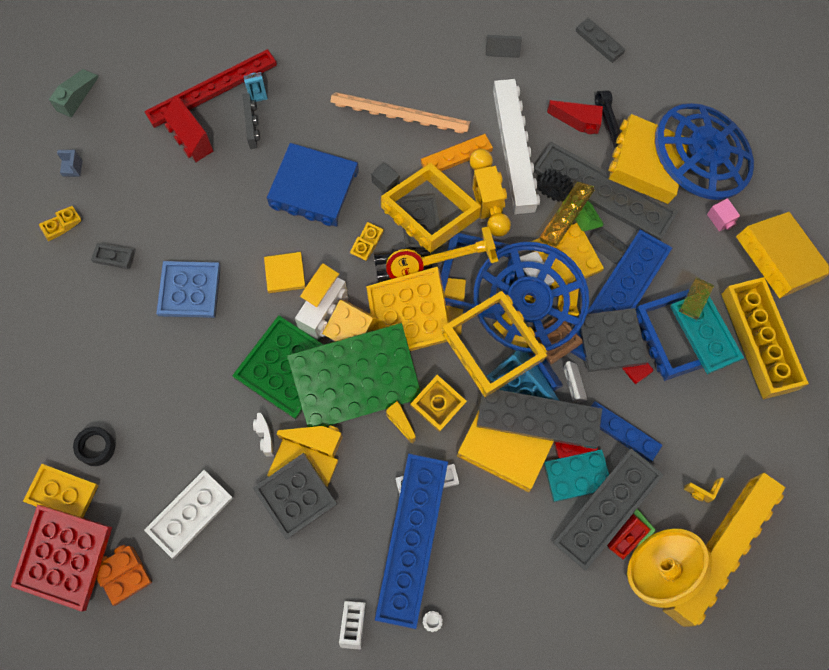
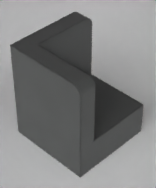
(385, 178)

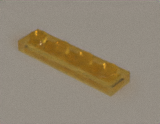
(566, 214)

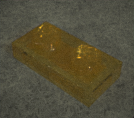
(696, 298)

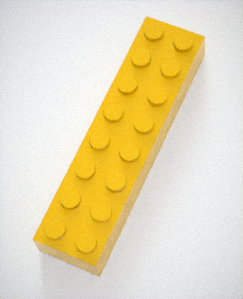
(730, 543)

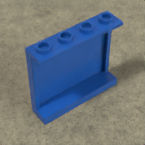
(312, 184)

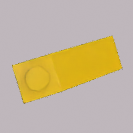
(317, 438)

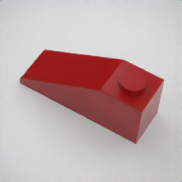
(579, 116)

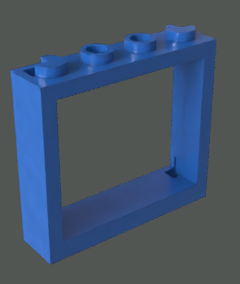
(466, 240)
(655, 348)

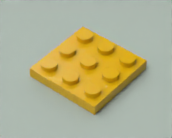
(579, 249)

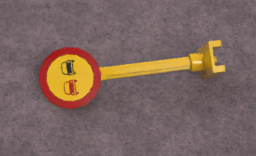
(408, 261)

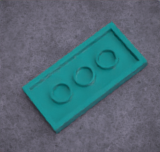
(709, 337)

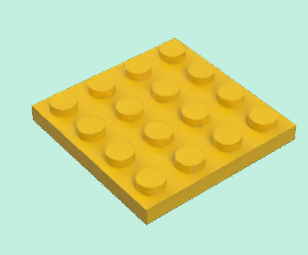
(415, 302)

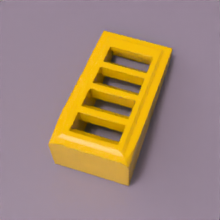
(399, 419)

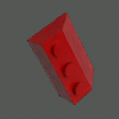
(187, 130)

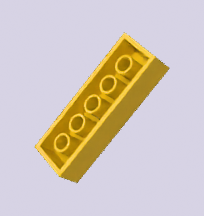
(764, 338)

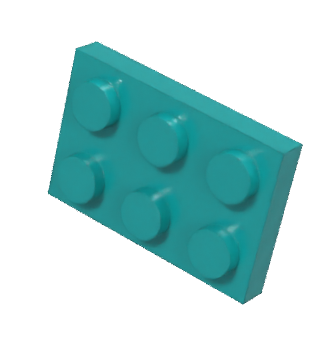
(576, 475)

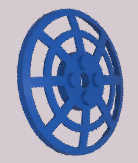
(703, 153)
(538, 289)

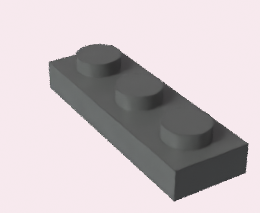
(600, 40)
(250, 121)

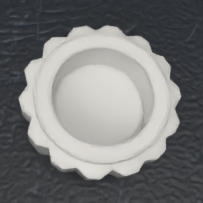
(432, 621)

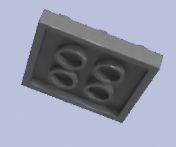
(612, 340)
(295, 496)

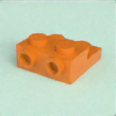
(122, 574)

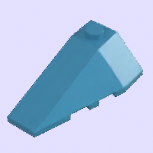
(529, 383)

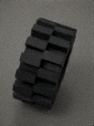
(555, 185)

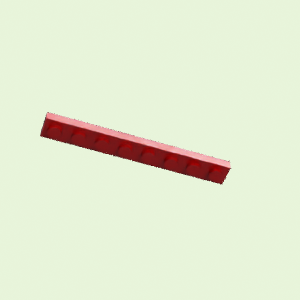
(214, 86)

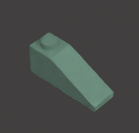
(72, 92)

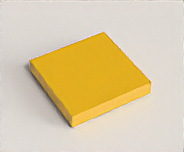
(284, 272)

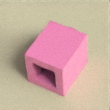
(723, 215)

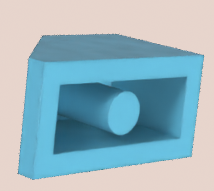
(255, 86)

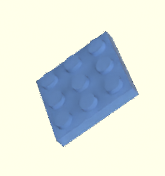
(188, 289)

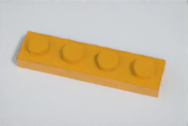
(457, 154)

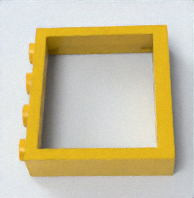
(447, 188)
(468, 361)

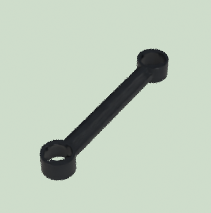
(605, 99)

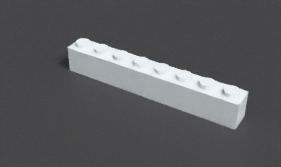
(515, 148)

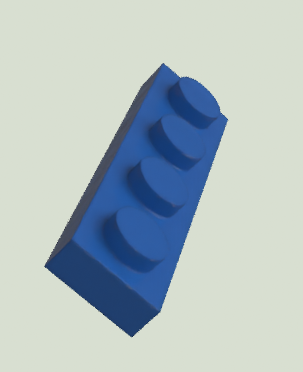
(628, 434)

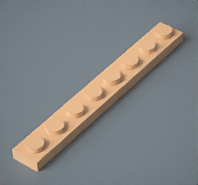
(393, 111)

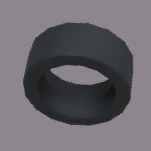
(82, 437)

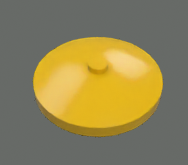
(669, 568)

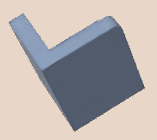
(70, 164)

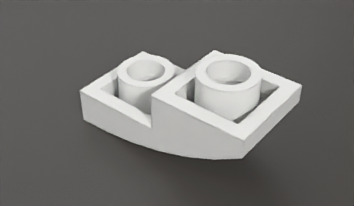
(263, 430)

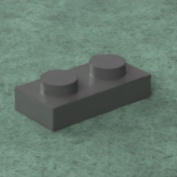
(112, 256)

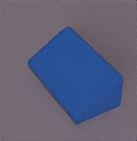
(549, 375)

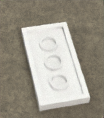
(188, 514)

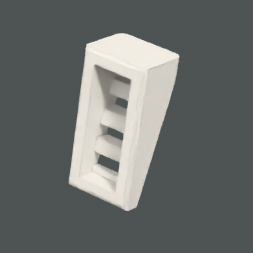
(352, 644)

